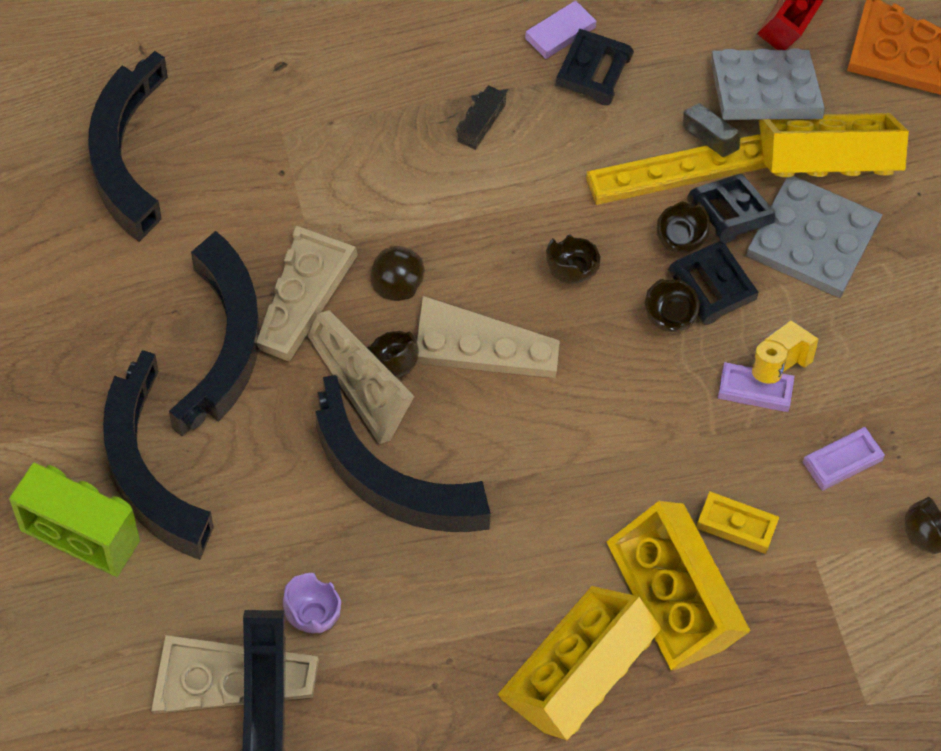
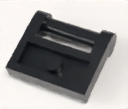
(584, 62)
(739, 200)
(723, 277)

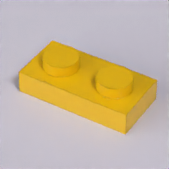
(737, 522)

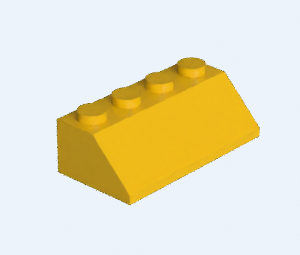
(834, 144)
(678, 584)
(580, 661)

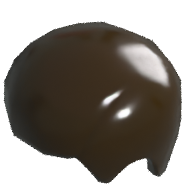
(683, 227)
(572, 259)
(397, 273)
(672, 305)
(396, 351)
(924, 525)

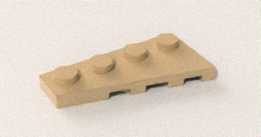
(308, 281)
(476, 342)
(364, 379)
(211, 675)

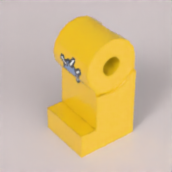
(782, 350)

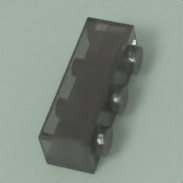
(481, 117)
(711, 130)

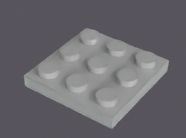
(766, 84)
(815, 236)

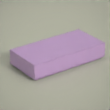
(559, 29)
(741, 386)
(843, 458)

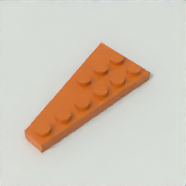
(897, 47)

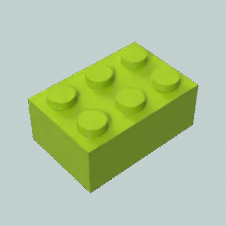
(75, 518)

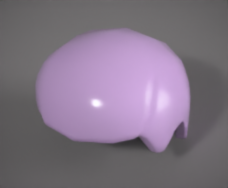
(311, 604)

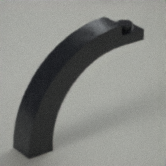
(122, 95)
(223, 385)
(387, 490)
(155, 507)
(264, 680)

